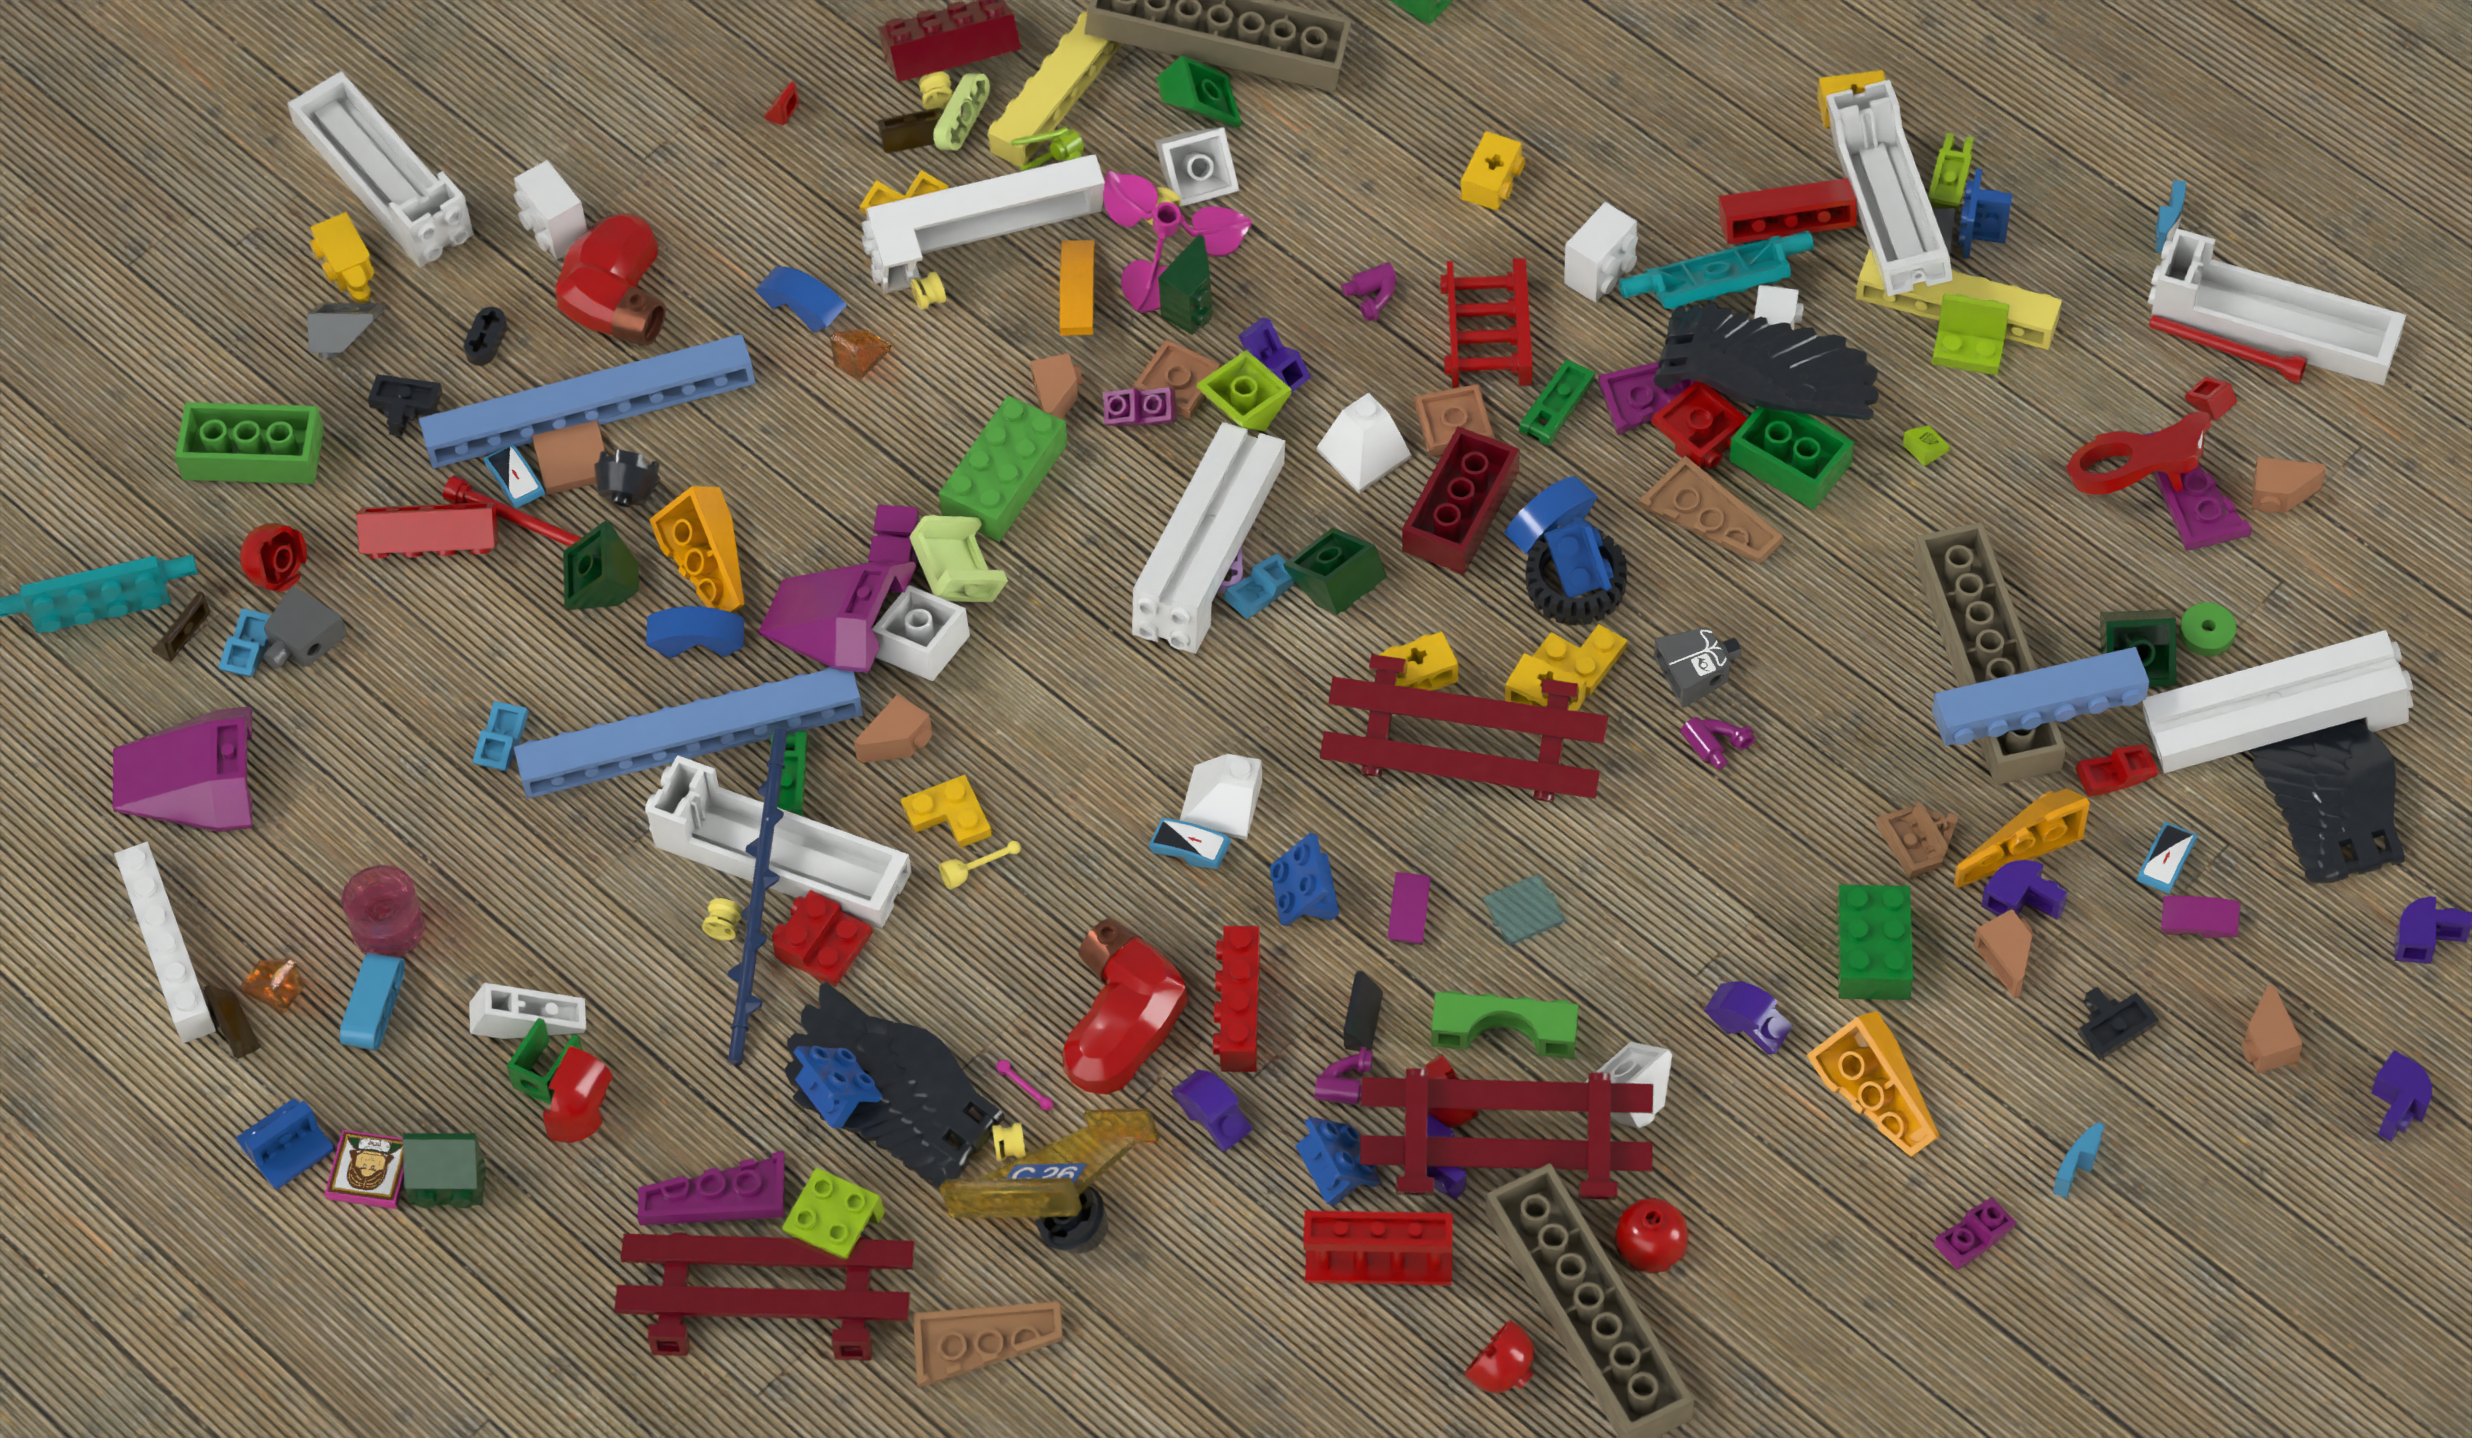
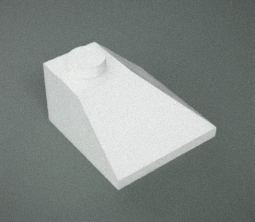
(1197, 165)
(1364, 444)
(1224, 794)
(1640, 1065)

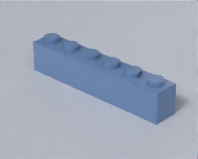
(2040, 696)

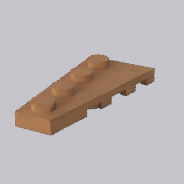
(1708, 509)
(977, 1337)

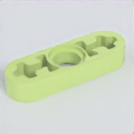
(969, 94)

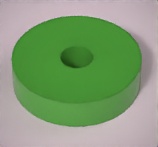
(2207, 642)

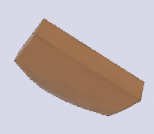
(1917, 837)

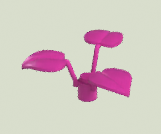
(1133, 197)

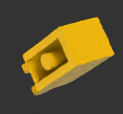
(343, 255)

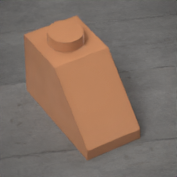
(1056, 383)
(2284, 483)
(894, 732)
(2006, 948)
(2271, 1036)

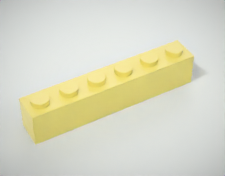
(1050, 92)
(2030, 316)

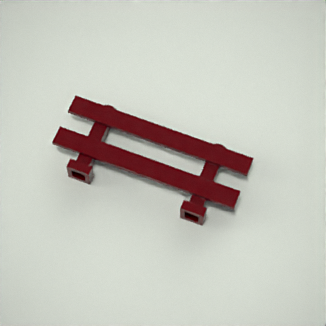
(1387, 698)
(1418, 1151)
(677, 1299)

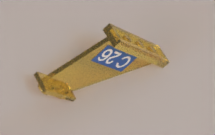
(1054, 1175)

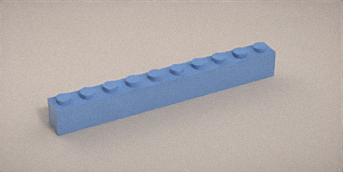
(587, 398)
(687, 731)

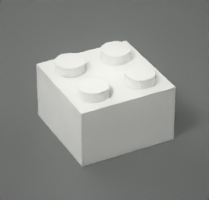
(549, 209)
(1600, 252)
(921, 632)

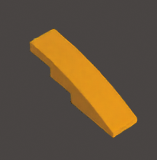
(1077, 287)

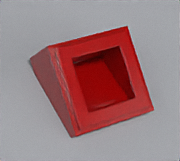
(783, 105)
(2212, 397)

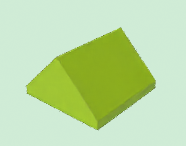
(1246, 391)

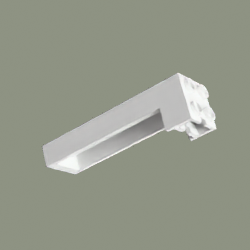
(382, 169)
(1888, 188)
(907, 228)
(2272, 311)
(1204, 537)
(2281, 701)
(716, 825)

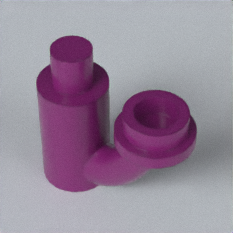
(1369, 281)
(1700, 737)
(1343, 1090)

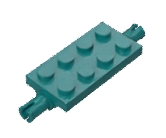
(1719, 271)
(98, 593)

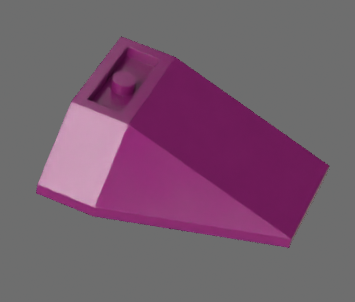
(833, 612)
(189, 773)

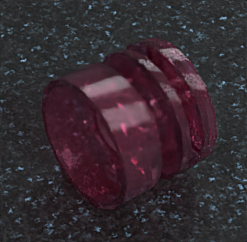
(383, 911)

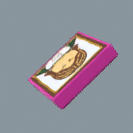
(367, 1170)

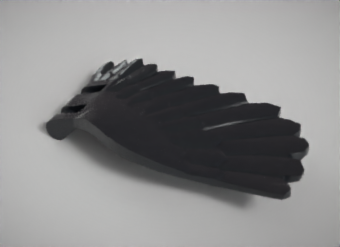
(1767, 363)
(2334, 794)
(919, 1084)

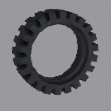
(1569, 607)

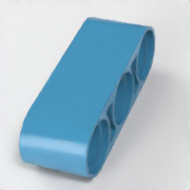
(372, 1001)

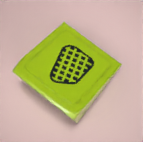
(1925, 444)

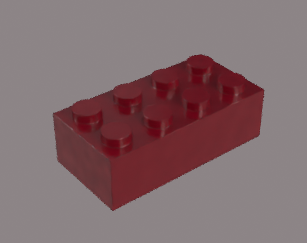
(948, 38)
(1460, 500)

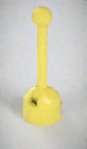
(956, 872)

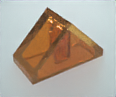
(857, 351)
(274, 983)

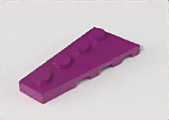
(1634, 397)
(2200, 510)
(736, 1193)

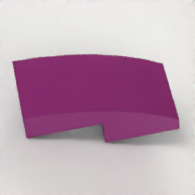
(1138, 408)
(1408, 908)
(2200, 915)
(1975, 1234)

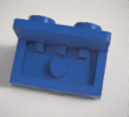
(1983, 215)
(1578, 557)
(1304, 883)
(834, 1082)
(285, 1143)
(1333, 1159)

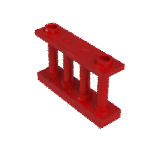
(1515, 309)
(1378, 1247)

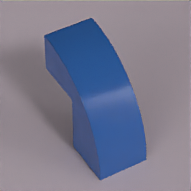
(803, 294)
(1549, 510)
(685, 627)

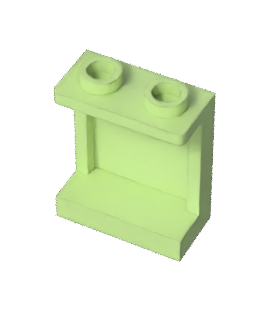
(954, 560)

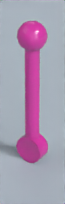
(1004, 1068)

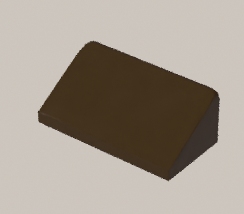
(908, 130)
(182, 628)
(231, 1021)

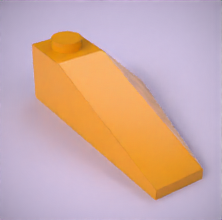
(701, 540)
(2039, 829)
(1872, 1074)

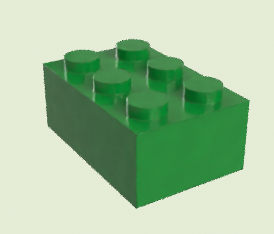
(1792, 453)
(1874, 942)

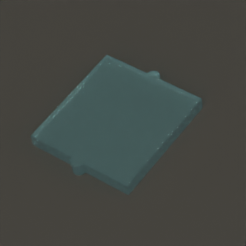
(1523, 909)

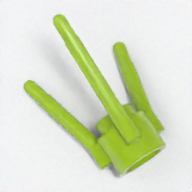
(1065, 146)

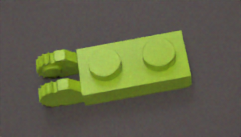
(1950, 174)

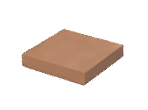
(1181, 370)
(1445, 410)
(568, 456)

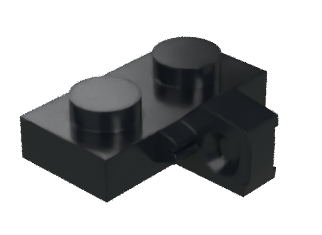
(403, 400)
(2113, 1022)

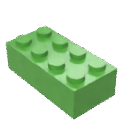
(249, 443)
(1004, 466)

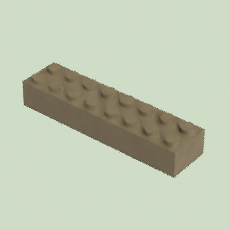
(1235, 34)
(1984, 640)
(1589, 1306)

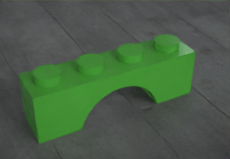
(1463, 1017)

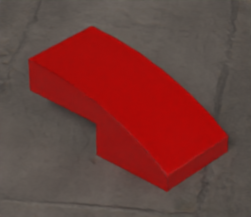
(2116, 772)

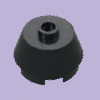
(625, 478)
(1079, 1232)

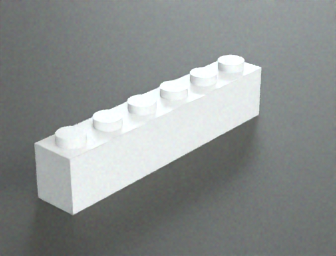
(164, 942)

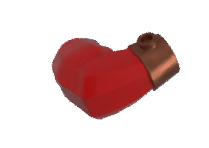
(603, 277)
(1128, 1014)

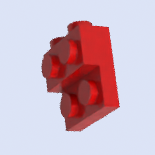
(1699, 424)
(820, 938)

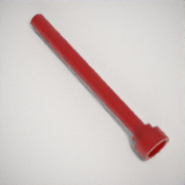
(2290, 367)
(458, 491)

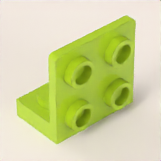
(1971, 334)
(832, 1213)

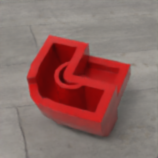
(578, 1093)

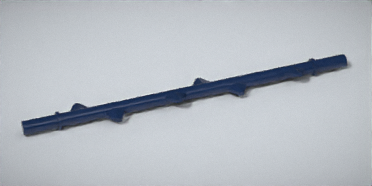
(762, 880)

